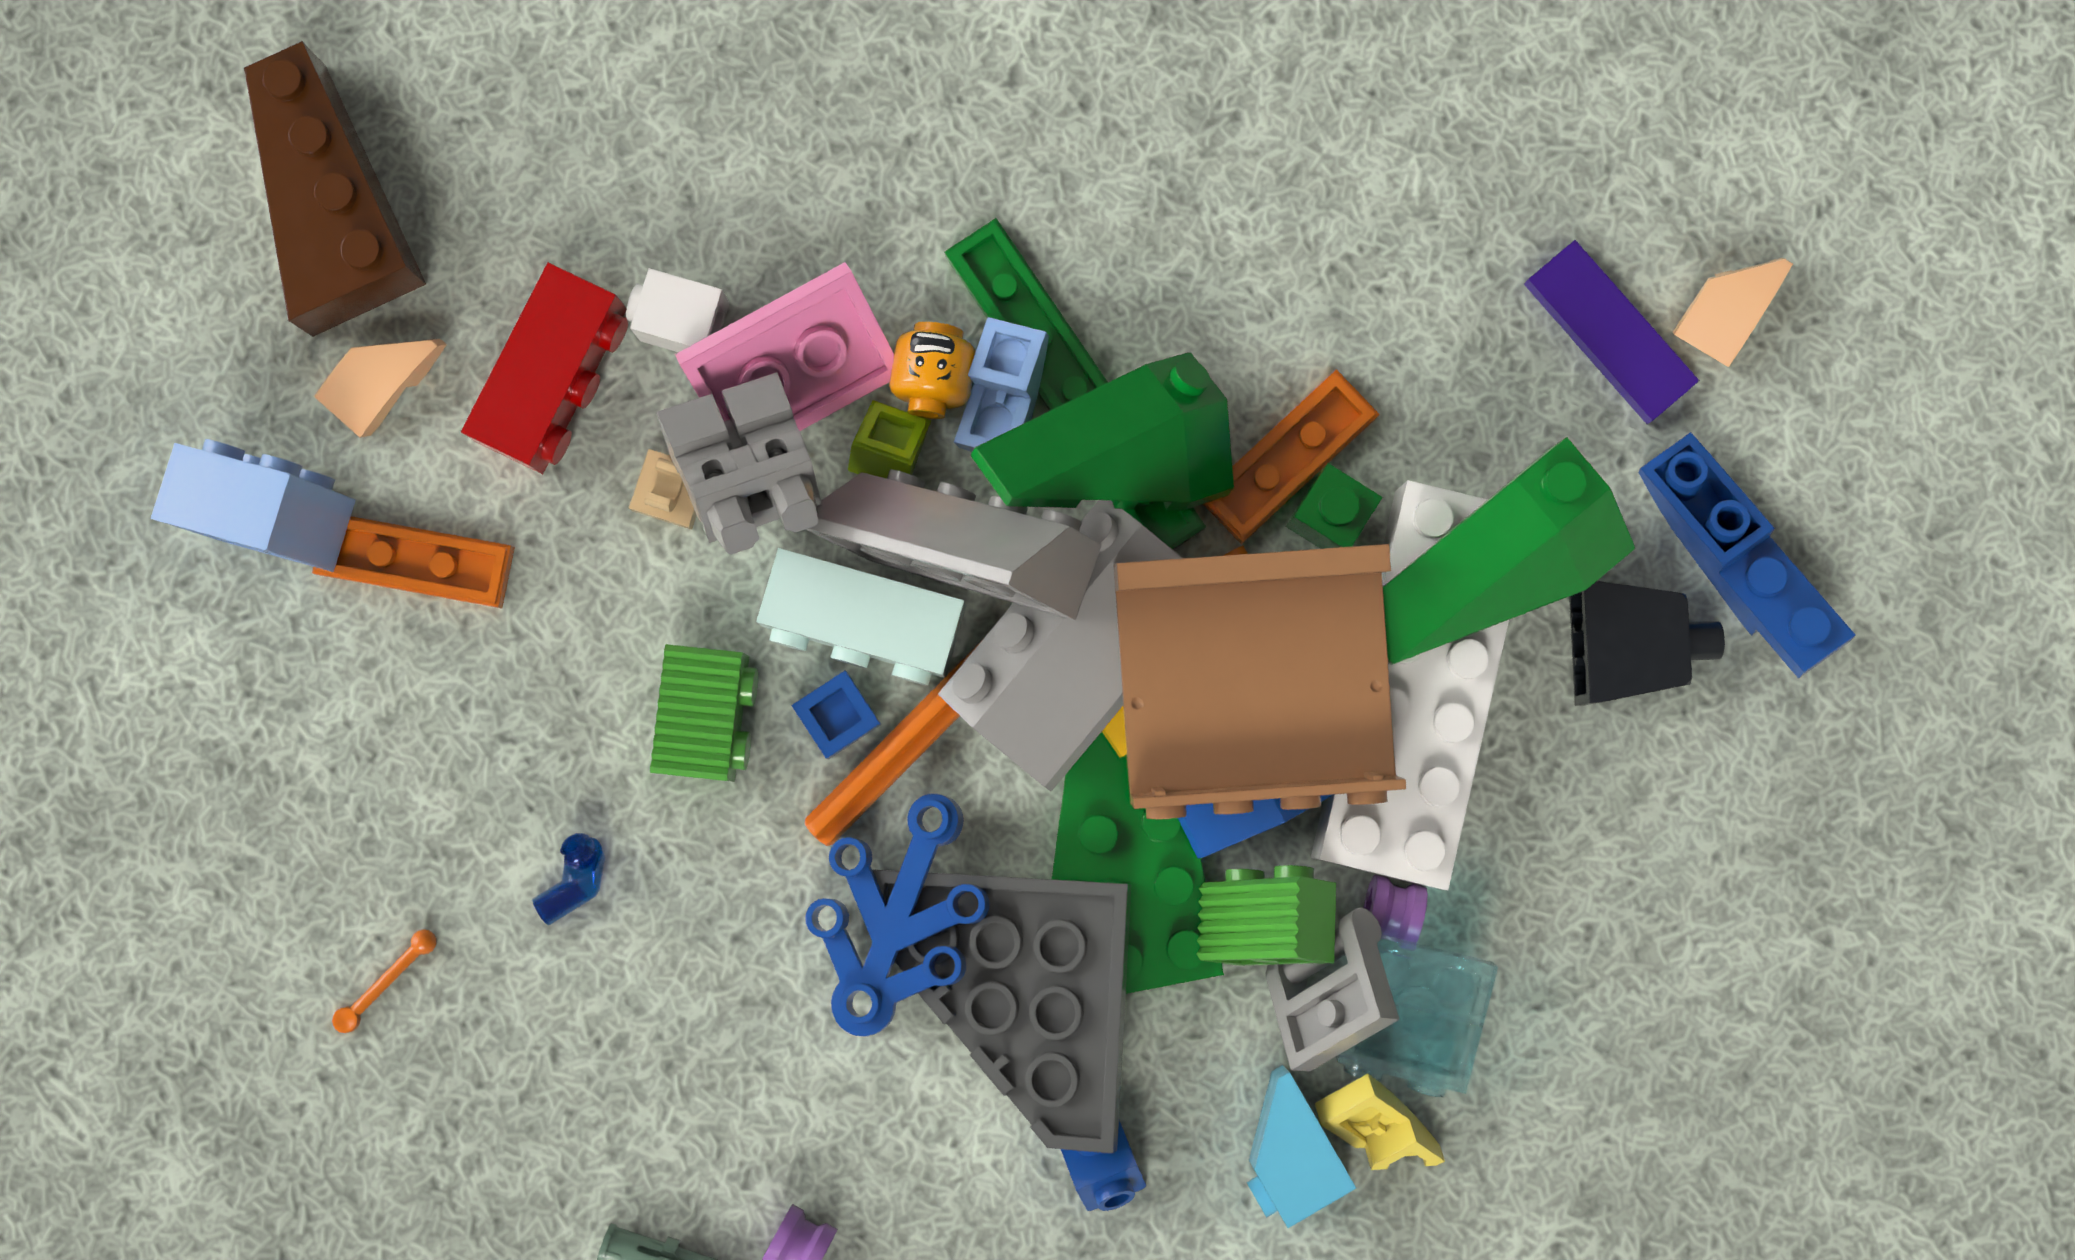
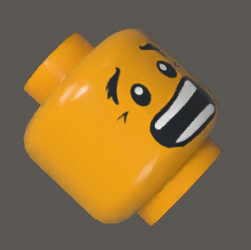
(932, 369)

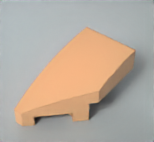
(1731, 308)
(372, 380)

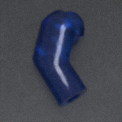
(580, 878)

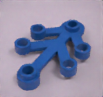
(892, 923)

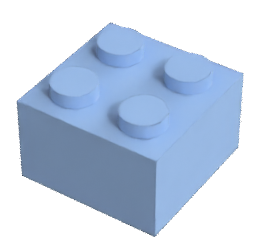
(254, 503)

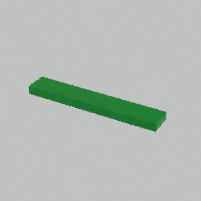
(1012, 293)

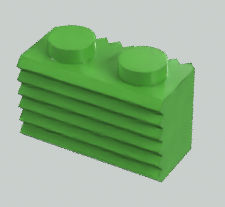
(703, 713)
(1268, 918)

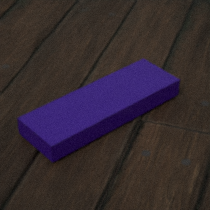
(1611, 332)

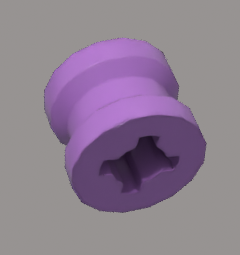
(1397, 908)
(800, 1238)

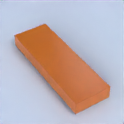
(1292, 455)
(423, 562)

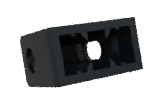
(1635, 641)

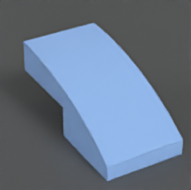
(1005, 381)

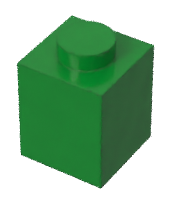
(1334, 510)

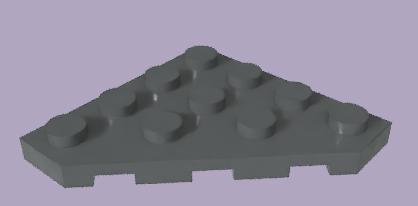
(1037, 996)

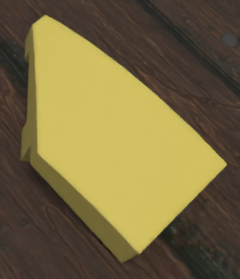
(1376, 1120)

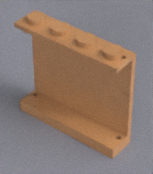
(1256, 680)

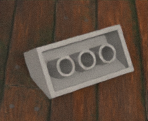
(962, 541)
(1052, 682)

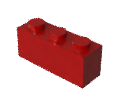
(547, 369)

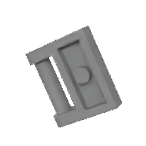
(1341, 1006)

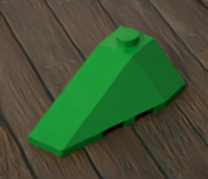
(1126, 442)
(1518, 551)

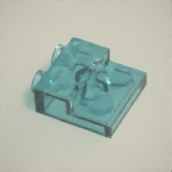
(1440, 1021)

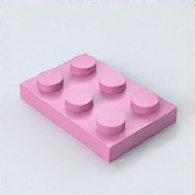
(815, 339)

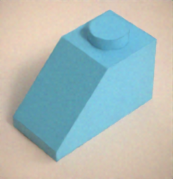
(1293, 1156)

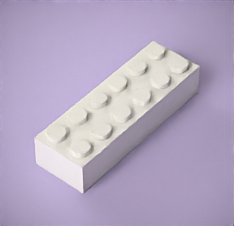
(1436, 722)

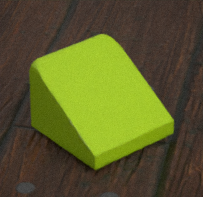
(887, 441)

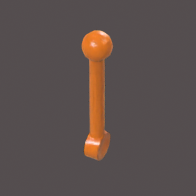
(348, 1018)

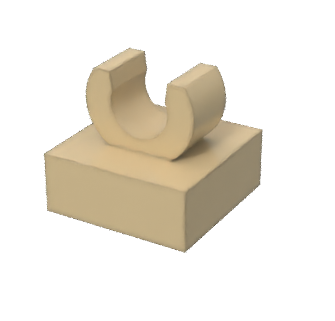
(662, 492)

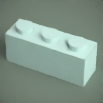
(860, 616)

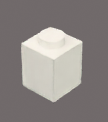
(675, 311)

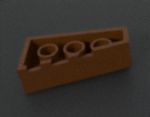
(325, 204)

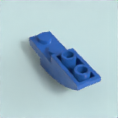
(1740, 558)

